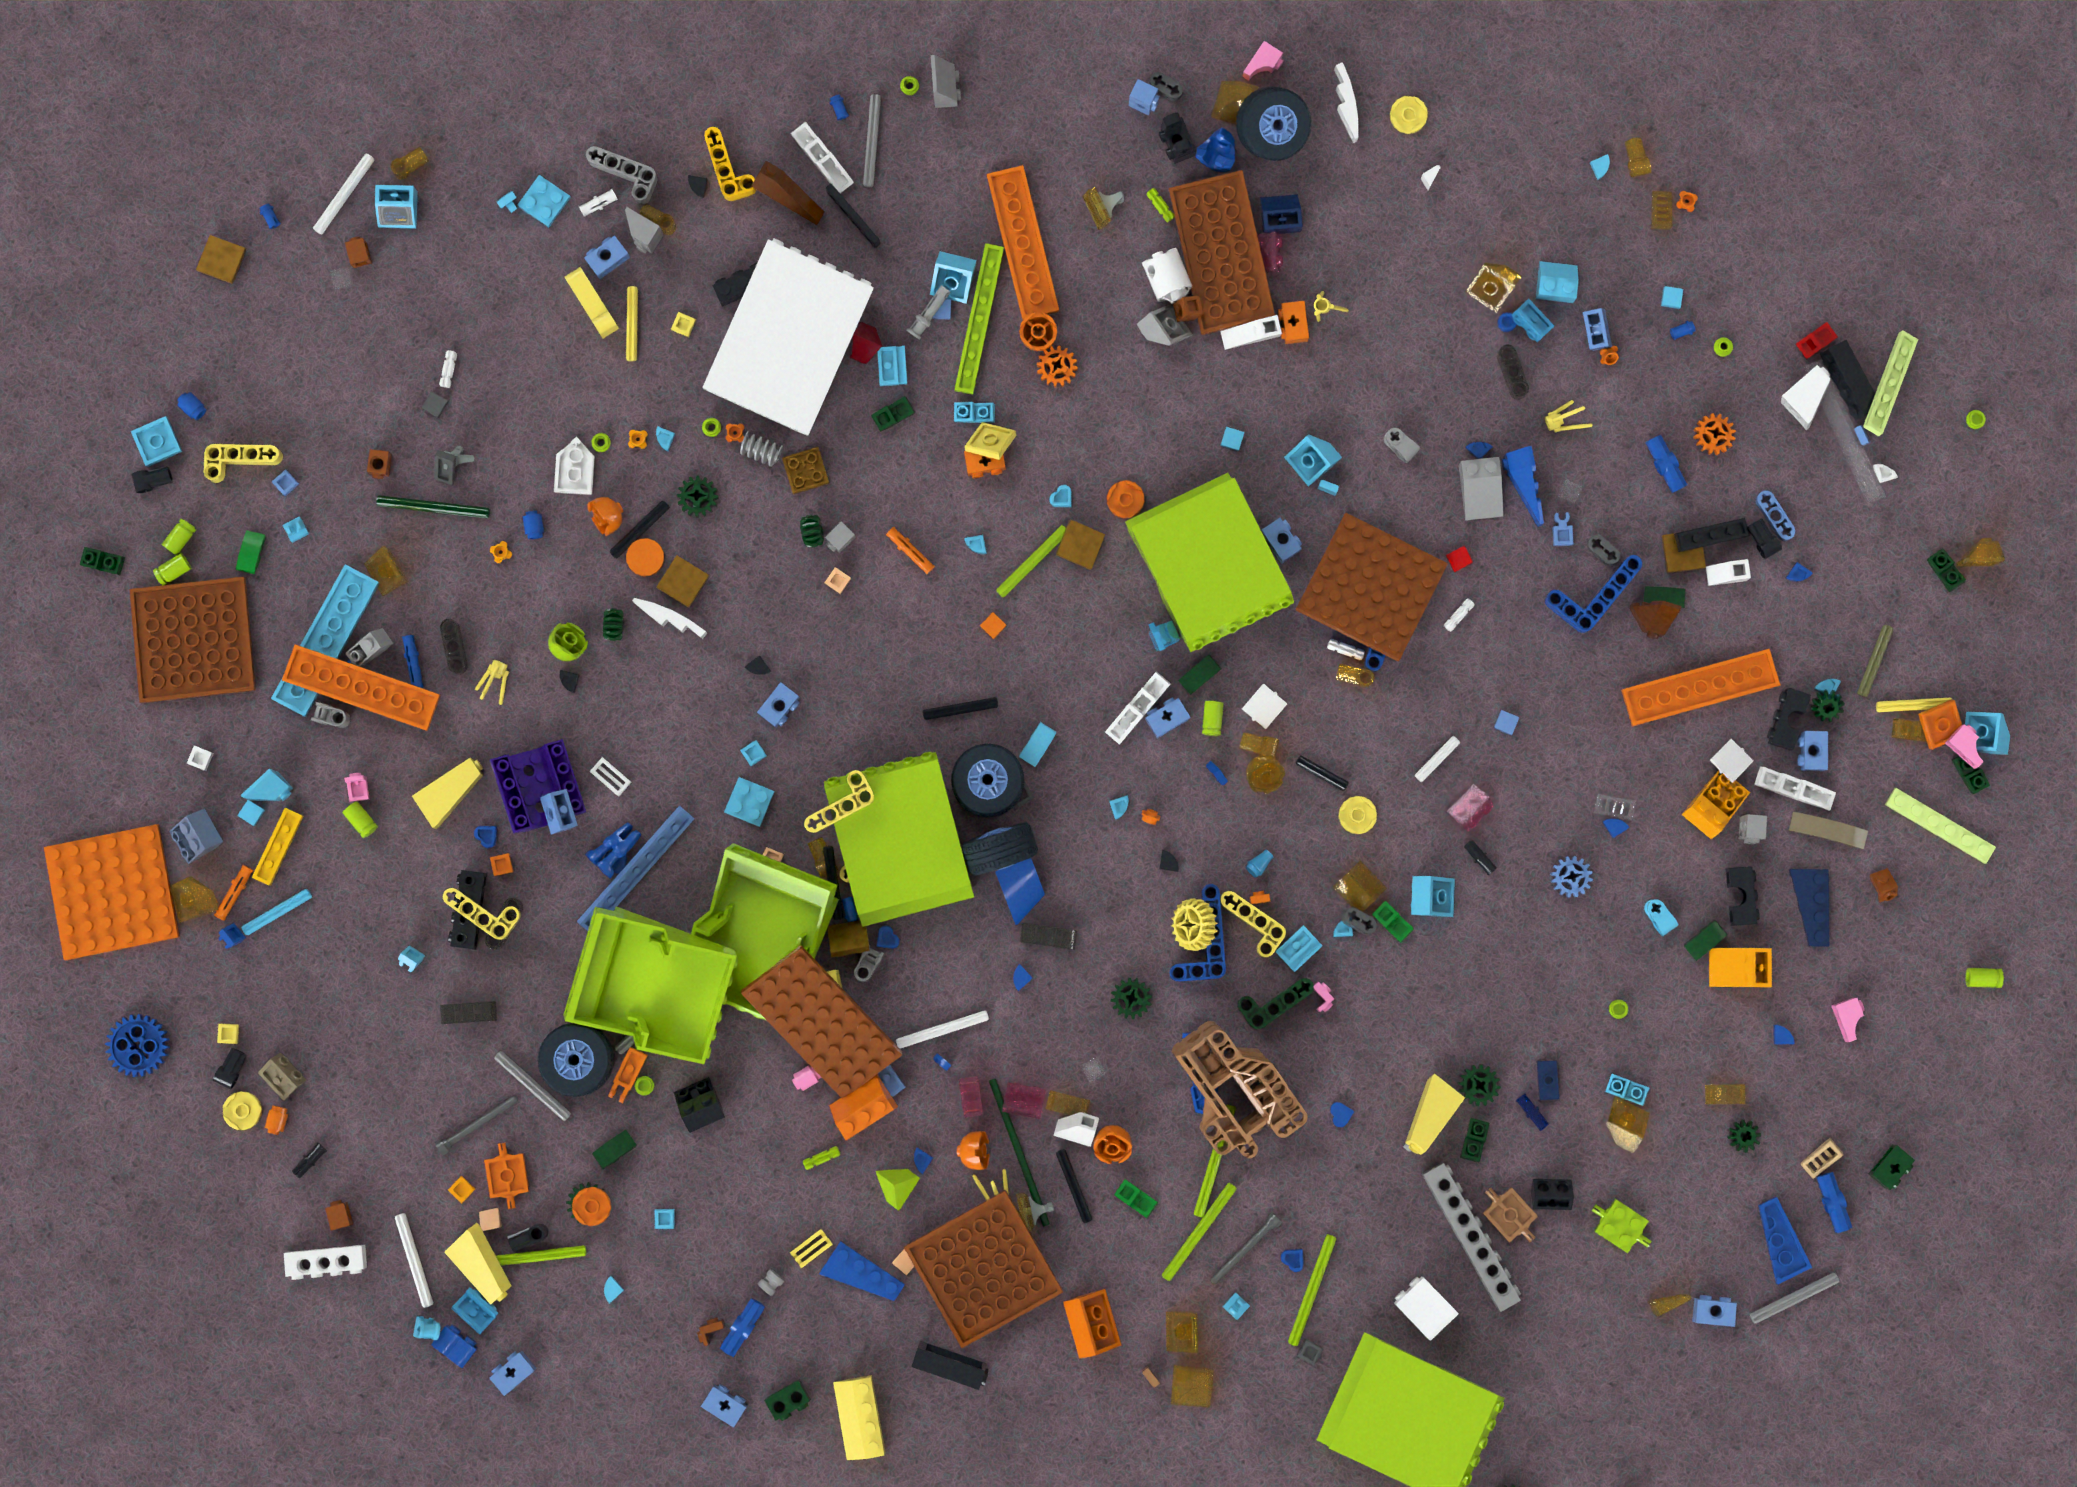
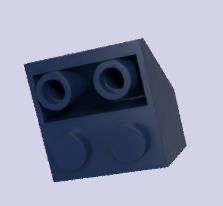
(1281, 214)

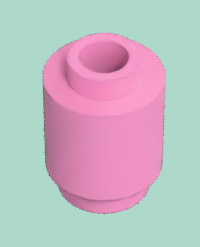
(805, 1078)

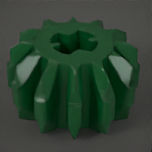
(811, 531)
(613, 624)
(1830, 711)
(1743, 1128)

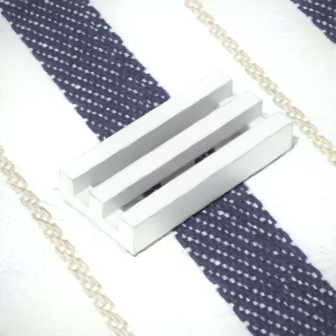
(622, 787)

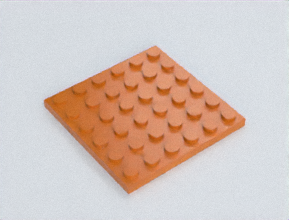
(111, 892)

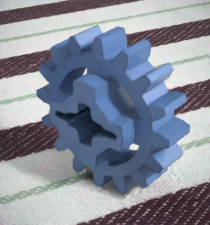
(1569, 867)

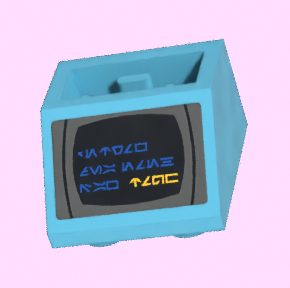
(396, 206)

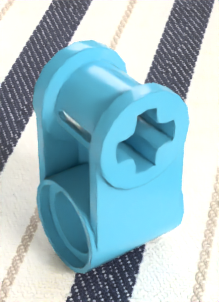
(1662, 919)
(426, 1328)

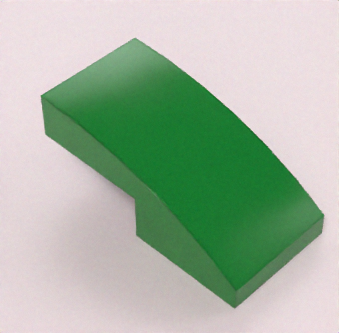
(250, 552)
(1392, 921)
(1136, 1198)

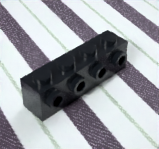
(733, 288)
(1849, 378)
(464, 931)

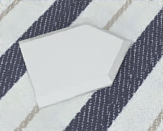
(574, 469)

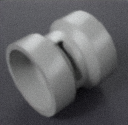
(770, 1282)

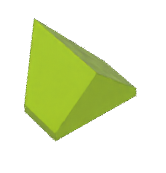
(897, 1185)

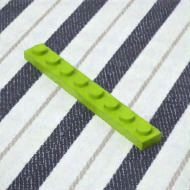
(979, 319)

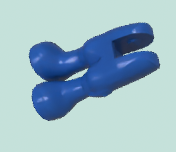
(618, 844)

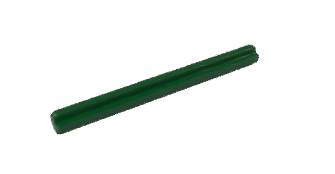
(430, 506)

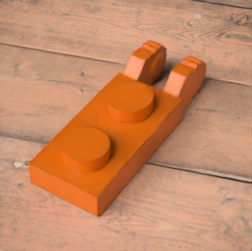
(628, 1072)

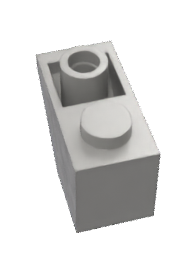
(369, 647)

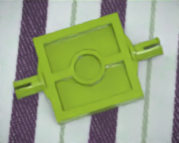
(1621, 1225)

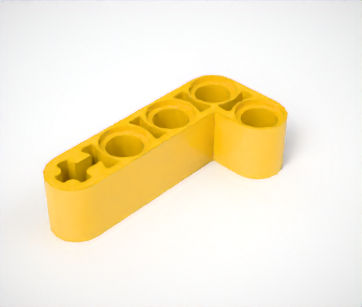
(724, 163)

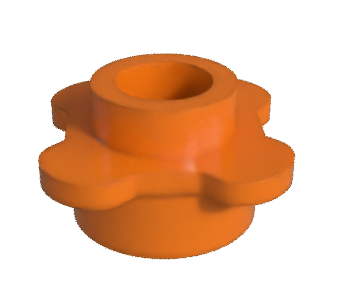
(1692, 198)
(1609, 355)
(738, 428)
(1150, 816)

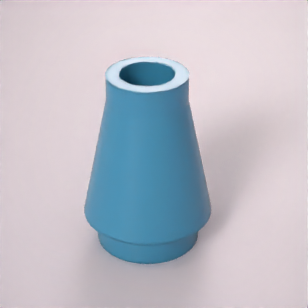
(1259, 863)

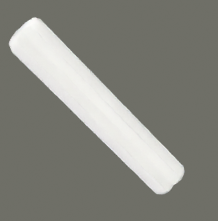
(1437, 758)

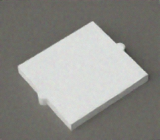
(1264, 706)
(1731, 760)

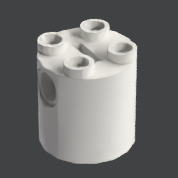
(1167, 276)

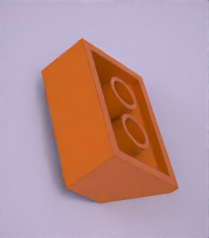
(862, 1107)
(1092, 1323)

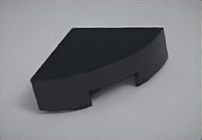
(698, 185)
(758, 667)
(569, 680)
(1168, 862)

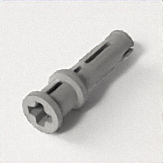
(923, 320)

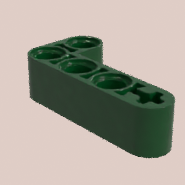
(1278, 1000)

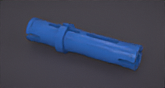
(411, 655)

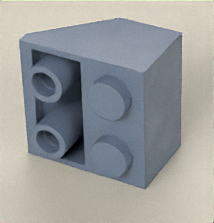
(196, 836)

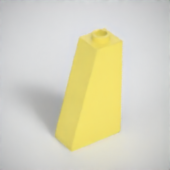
(448, 791)
(1433, 1112)
(479, 1264)

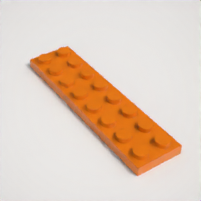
(1022, 241)
(361, 687)
(1700, 687)

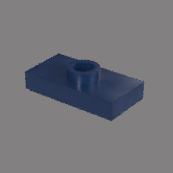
(1547, 1080)

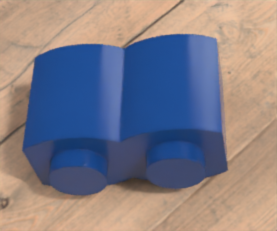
(455, 1346)

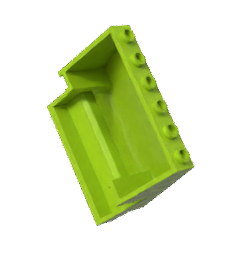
(1210, 562)
(902, 846)
(764, 915)
(651, 984)
(1409, 1417)

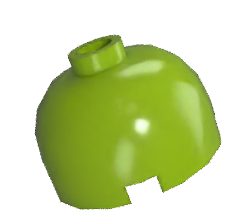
(567, 642)

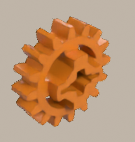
(1048, 361)
(1707, 433)

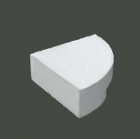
(1884, 473)

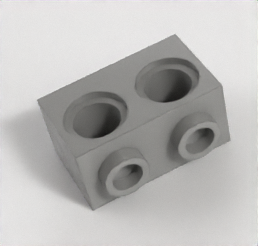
(1752, 828)

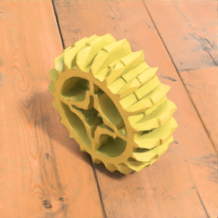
(1194, 912)

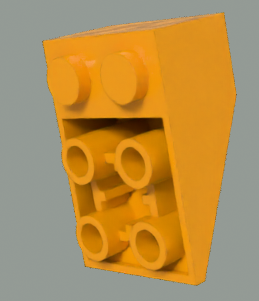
(1715, 804)
(1740, 967)

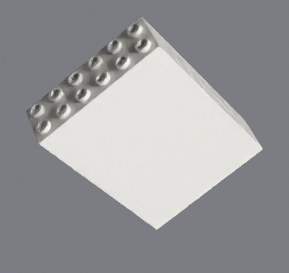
(788, 336)

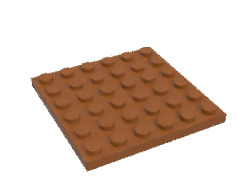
(1371, 587)
(192, 639)
(983, 1269)

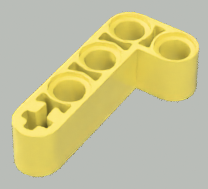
(591, 302)
(242, 459)
(838, 805)
(478, 911)
(1250, 920)

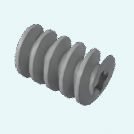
(760, 450)

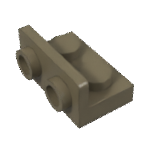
(281, 1076)

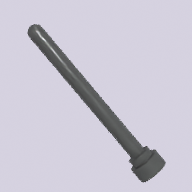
(444, 1145)
(1271, 1222)

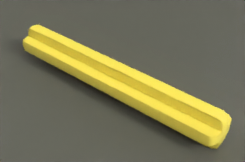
(632, 319)
(1906, 705)

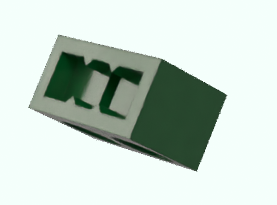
(785, 1396)

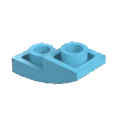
(974, 412)
(1037, 744)
(1627, 1089)

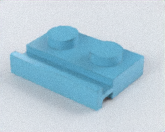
(892, 366)
(1298, 948)

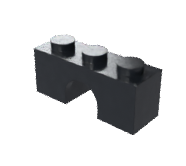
(1782, 734)
(1743, 879)

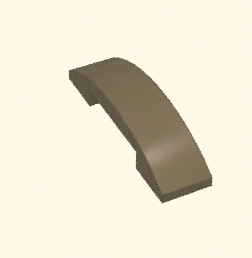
(1828, 830)

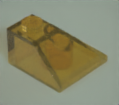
(1230, 99)
(1493, 285)
(1982, 554)
(192, 899)
(1627, 1124)
(1192, 1386)

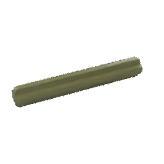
(1875, 661)

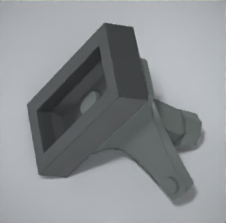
(446, 462)

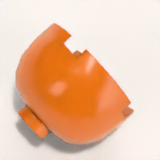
(1038, 331)
(606, 514)
(1112, 1144)
(974, 1151)

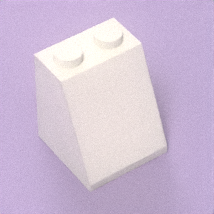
(1806, 395)
(1425, 1307)

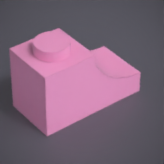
(1265, 59)
(1964, 744)
(1847, 1016)

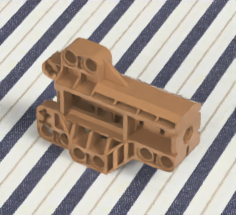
(1228, 1061)

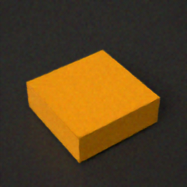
(461, 1189)

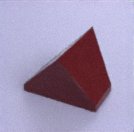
(865, 343)

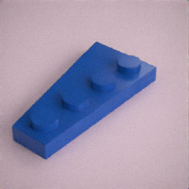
(1783, 1245)
(856, 1270)

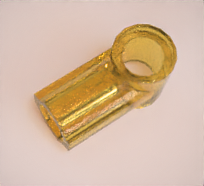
(411, 162)
(1638, 162)
(658, 218)
(1352, 675)
(1260, 745)
(816, 848)

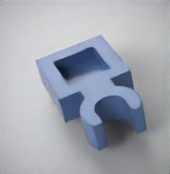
(1562, 533)

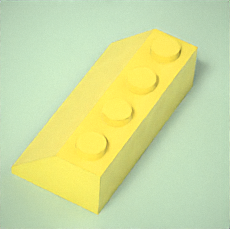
(859, 1418)

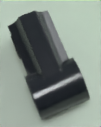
(147, 480)
(1766, 542)
(228, 1072)
(526, 1237)

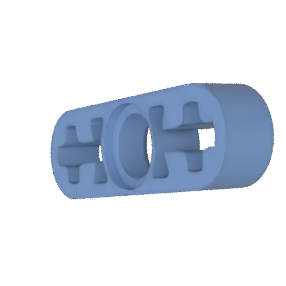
(1762, 506)

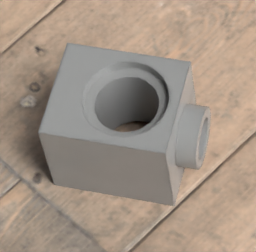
(839, 537)

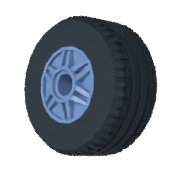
(1290, 122)
(987, 761)
(999, 848)
(594, 1060)

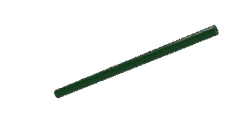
(1018, 1149)

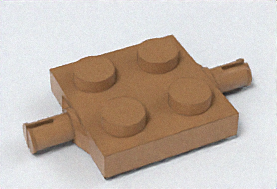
(1510, 1214)

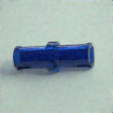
(1532, 1112)

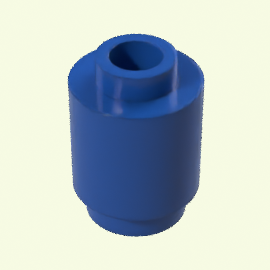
(191, 406)
(533, 525)

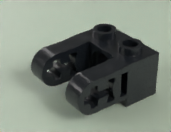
(1174, 127)

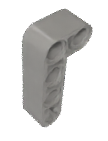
(620, 171)

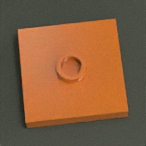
(1940, 723)

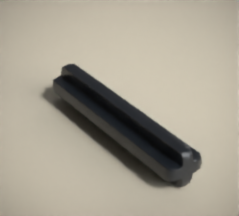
(1322, 773)

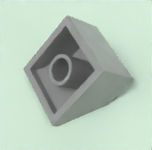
(643, 231)

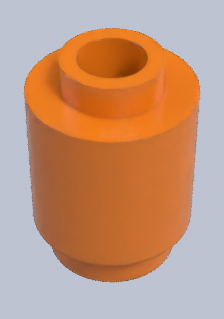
(276, 1120)

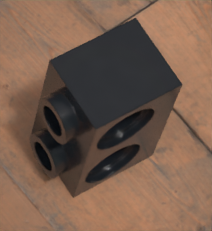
(1552, 1194)

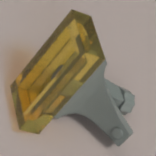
(1101, 206)
(1031, 1210)

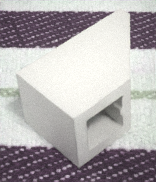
(1728, 572)
(1077, 1128)

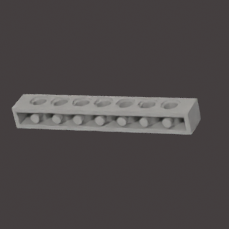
(1511, 1294)

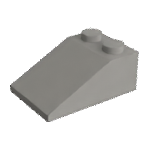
(944, 83)
(1481, 488)

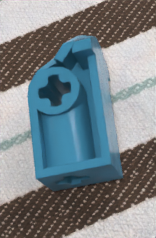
(1163, 635)

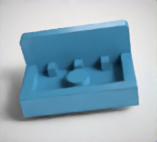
(1532, 320)
(475, 1310)

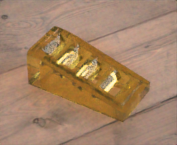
(1661, 224)
(1665, 1304)

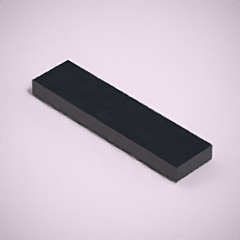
(852, 215)
(1711, 535)

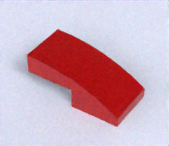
(1816, 340)

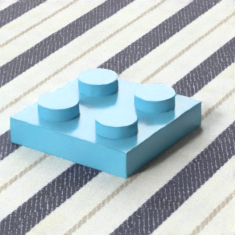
(544, 201)
(156, 441)
(749, 801)

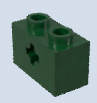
(1882, 1169)

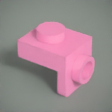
(357, 787)
(1323, 991)

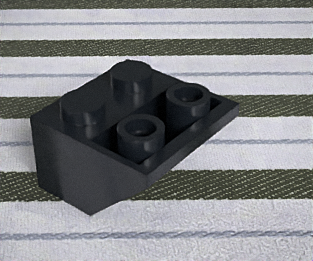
(699, 1105)

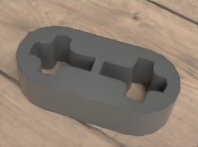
(1168, 82)
(1606, 547)
(1360, 917)

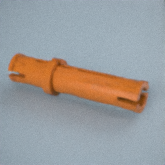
(904, 545)
(245, 872)

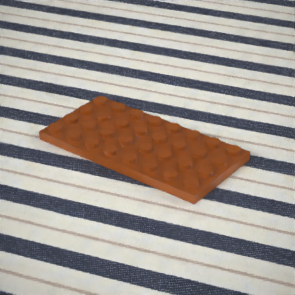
(1222, 251)
(821, 1022)

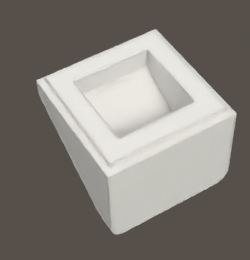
(1429, 176)

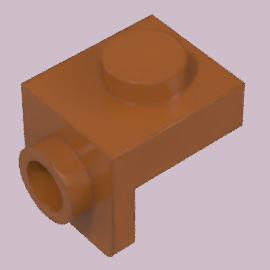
(1884, 885)
(712, 1325)

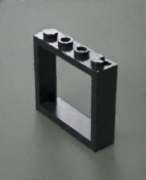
(950, 1365)

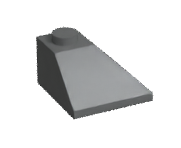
(1163, 327)

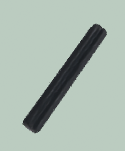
(639, 529)
(960, 708)
(832, 877)
(1074, 1186)

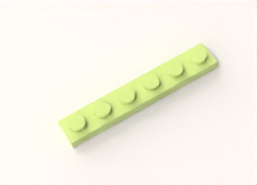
(1890, 383)
(1940, 825)

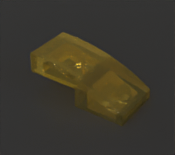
(1908, 730)
(1725, 1094)
(1066, 1103)

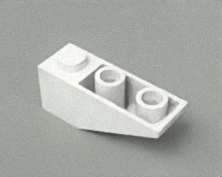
(1251, 332)

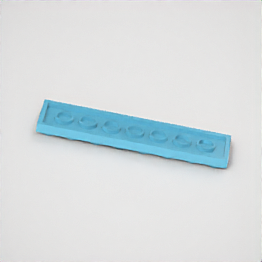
(330, 630)

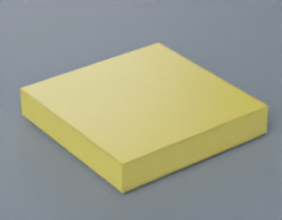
(990, 440)

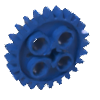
(124, 1058)

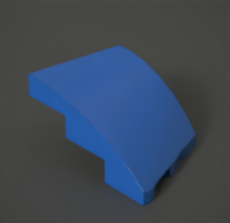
(1020, 888)

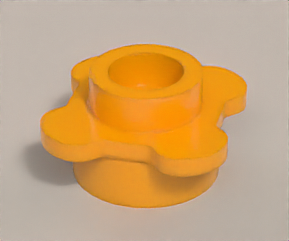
(637, 434)
(500, 547)

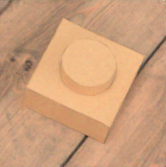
(837, 580)

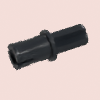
(1480, 857)
(309, 1160)

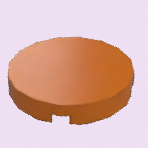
(1124, 505)
(645, 557)
(591, 1206)

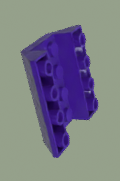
(521, 792)

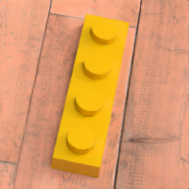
(277, 846)

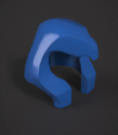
(1218, 151)

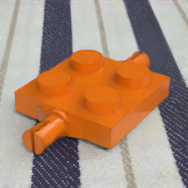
(506, 1175)

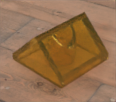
(386, 571)
(1359, 887)
(1181, 1331)

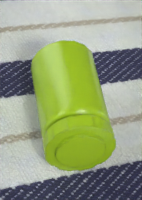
(179, 536)
(172, 569)
(1212, 718)
(360, 819)
(1984, 977)

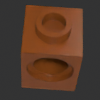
(358, 252)
(1188, 308)
(374, 457)
(338, 1215)

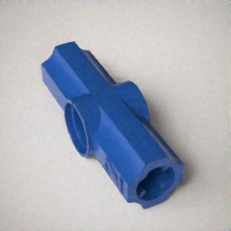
(1666, 463)
(1834, 1202)
(742, 1327)

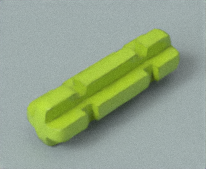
(1160, 205)
(821, 1157)

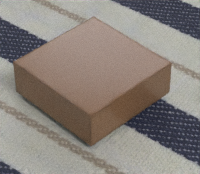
(1150, 1377)

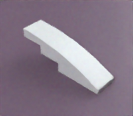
(1348, 108)
(821, 157)
(663, 615)
(1138, 707)
(1795, 788)

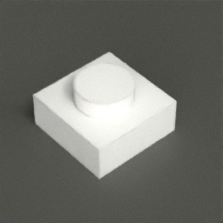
(200, 758)

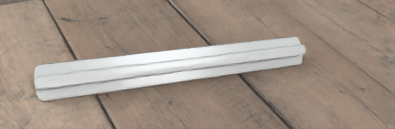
(343, 193)
(942, 1029)
(413, 1259)

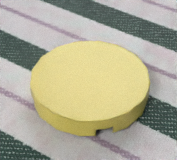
(1408, 120)
(1351, 819)
(249, 1109)

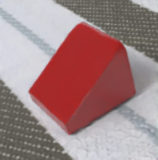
(1459, 559)

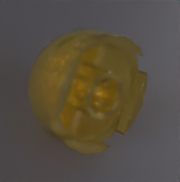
(1264, 774)

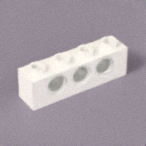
(294, 1260)

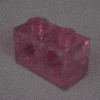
(970, 1096)

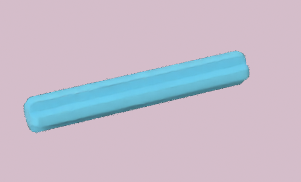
(276, 912)

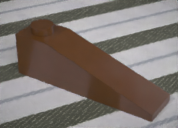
(784, 190)
(1655, 617)

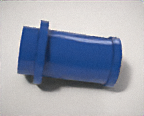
(839, 108)
(269, 215)
(1682, 330)
(850, 910)

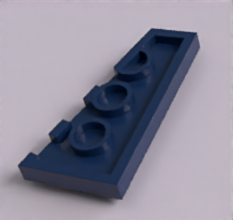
(1813, 903)

